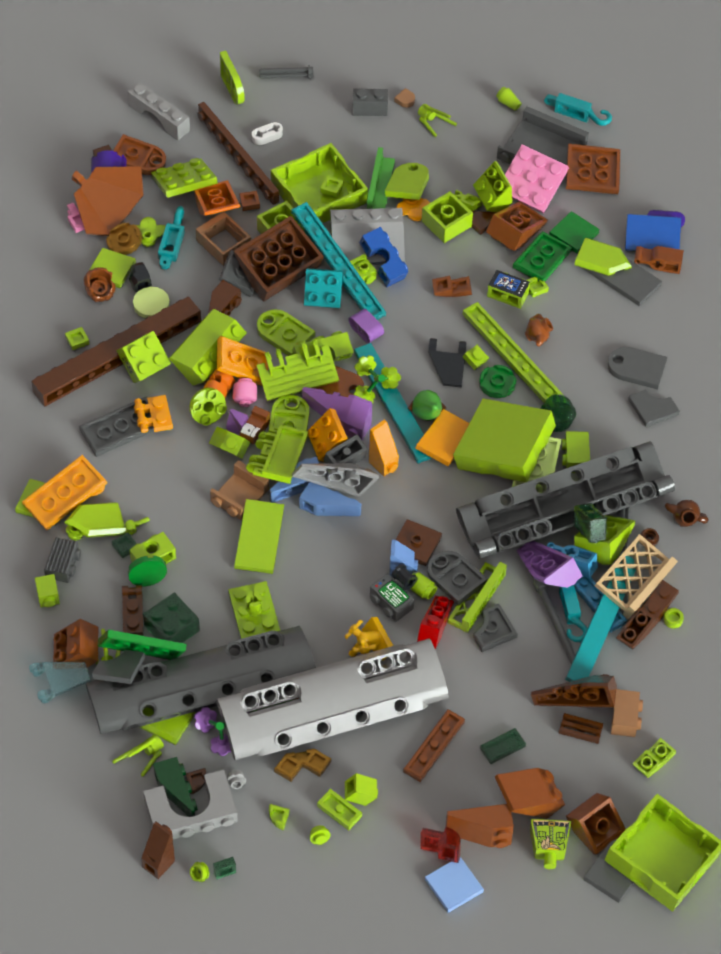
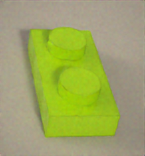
(339, 809)

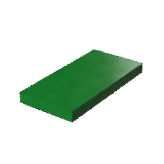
(150, 646)

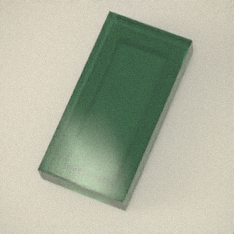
(502, 746)

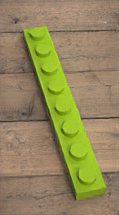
(510, 352)

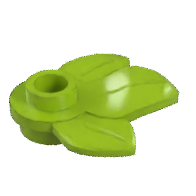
(150, 231)

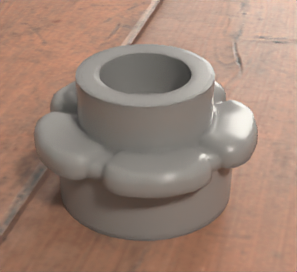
(236, 779)

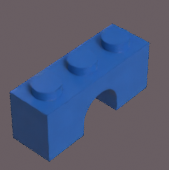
(378, 243)

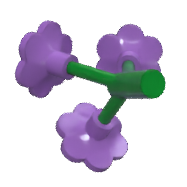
(205, 721)

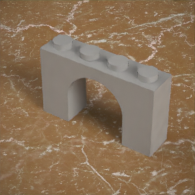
(219, 812)

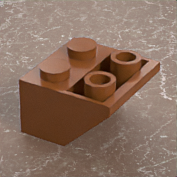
(77, 643)

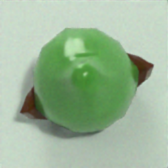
(427, 405)

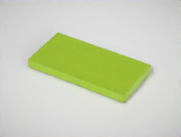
(259, 536)

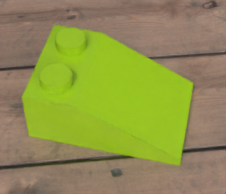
(608, 550)

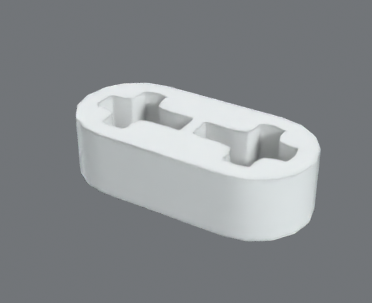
(267, 134)

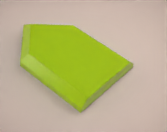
(601, 257)
(97, 519)
(168, 729)

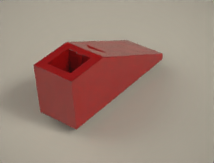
(435, 620)

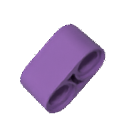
(366, 325)

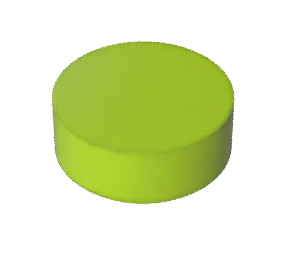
(673, 618)

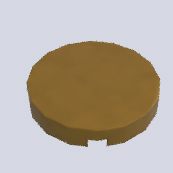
(124, 238)

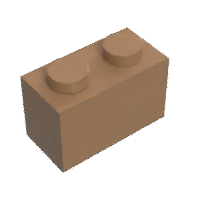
(625, 713)

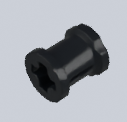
(404, 576)

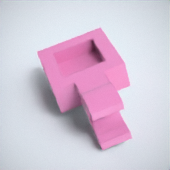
(74, 218)

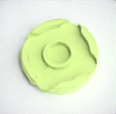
(150, 301)

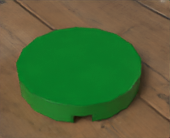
(497, 381)
(147, 571)

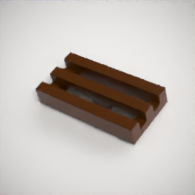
(581, 725)

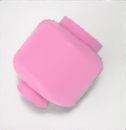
(245, 392)

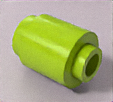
(424, 587)

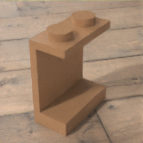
(237, 489)

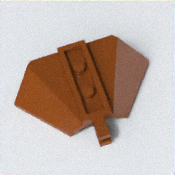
(107, 197)

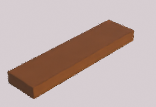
(434, 745)

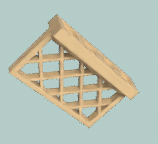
(645, 589)

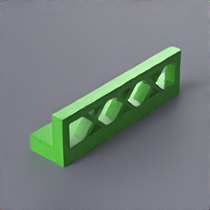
(381, 176)

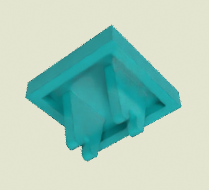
(323, 288)

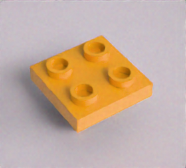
(326, 433)

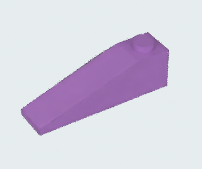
(352, 411)
(549, 564)

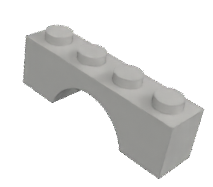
(173, 120)

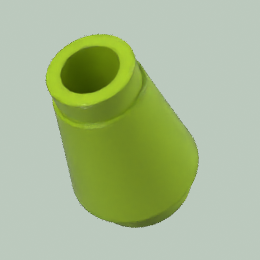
(508, 98)

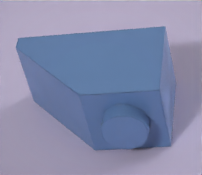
(402, 555)

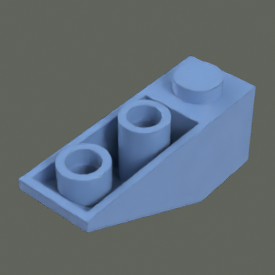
(326, 502)

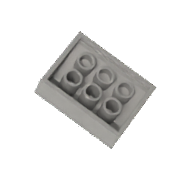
(351, 224)

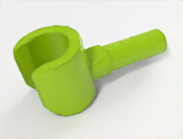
(131, 525)

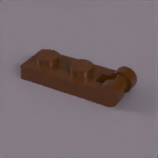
(132, 610)

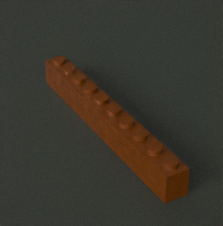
(104, 357)

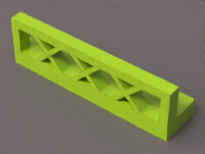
(481, 599)

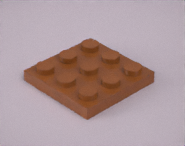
(593, 169)

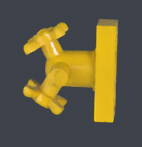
(370, 638)

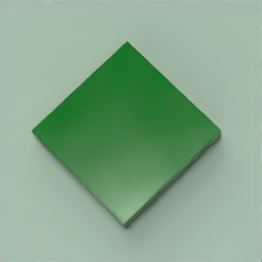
(573, 231)

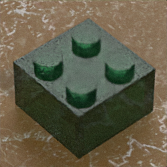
(171, 620)

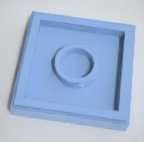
(454, 884)

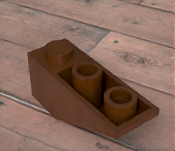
(225, 298)
(158, 851)

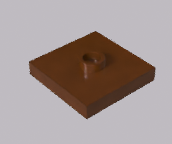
(420, 540)

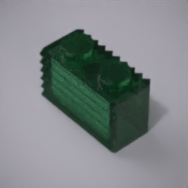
(590, 522)

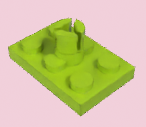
(253, 609)

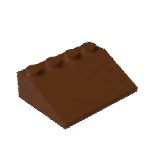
(278, 258)

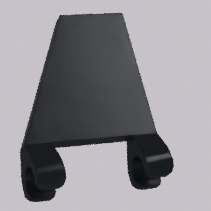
(447, 364)

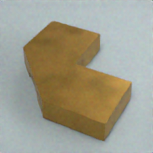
(293, 762)

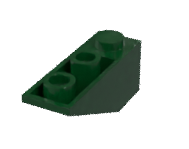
(171, 776)

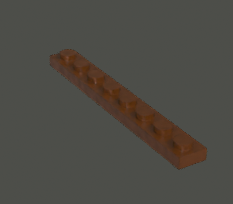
(240, 156)

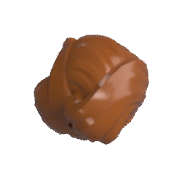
(100, 279)

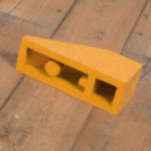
(382, 449)

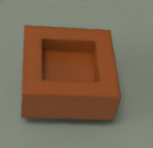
(249, 200)

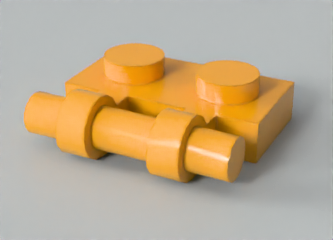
(159, 412)

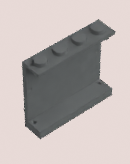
(543, 135)

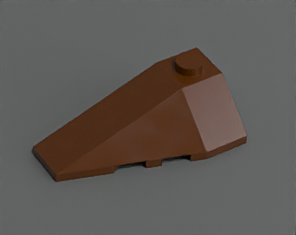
(584, 692)

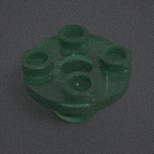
(562, 411)

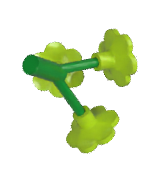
(388, 377)

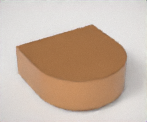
(405, 98)

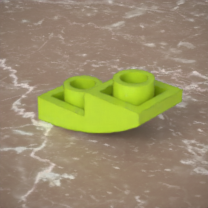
(653, 759)

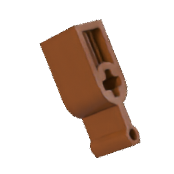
(660, 258)

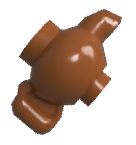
(538, 329)

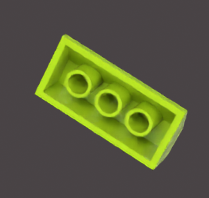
(198, 353)

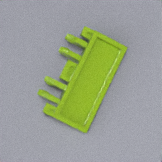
(298, 373)
(279, 453)

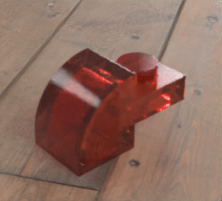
(445, 843)

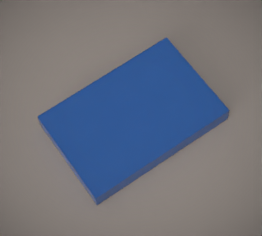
(652, 232)

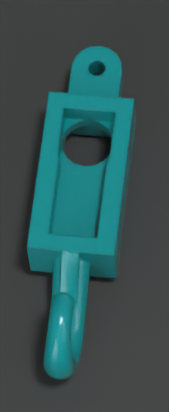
(576, 108)
(172, 237)
(572, 611)

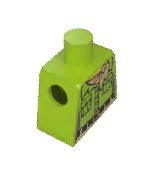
(549, 840)

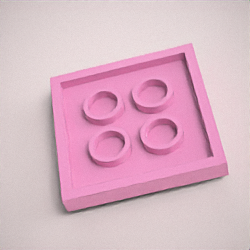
(534, 178)

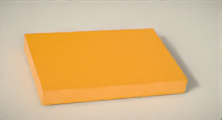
(239, 359)
(443, 437)

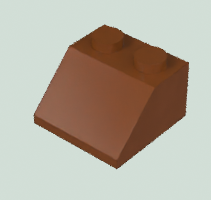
(596, 822)

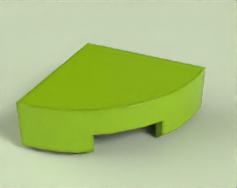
(278, 815)

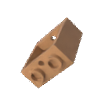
(215, 226)

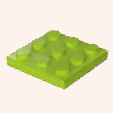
(184, 177)

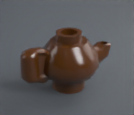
(686, 513)

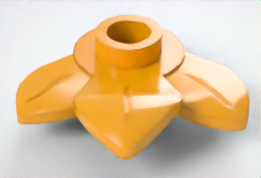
(413, 208)

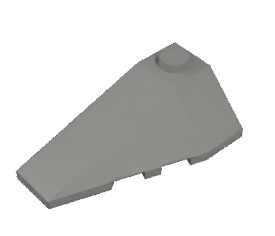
(339, 476)

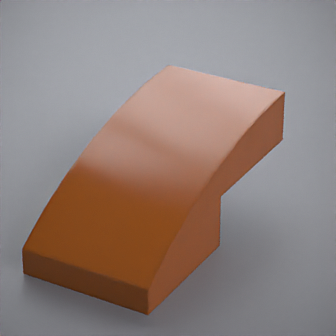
(452, 288)

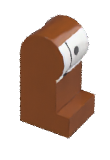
(255, 424)

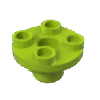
(207, 406)

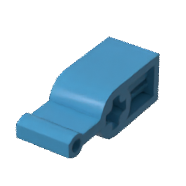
(585, 559)

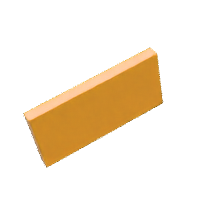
(64, 492)

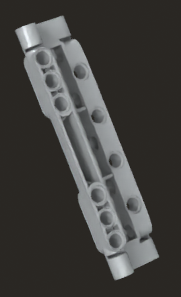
(334, 697)

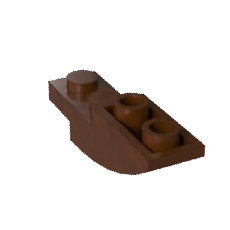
(648, 615)

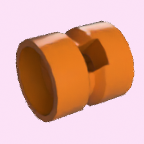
(220, 381)

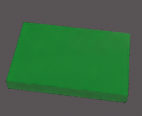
(542, 257)

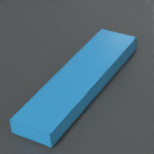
(591, 595)

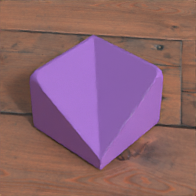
(236, 421)

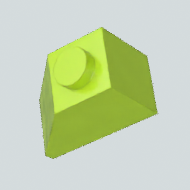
(229, 442)

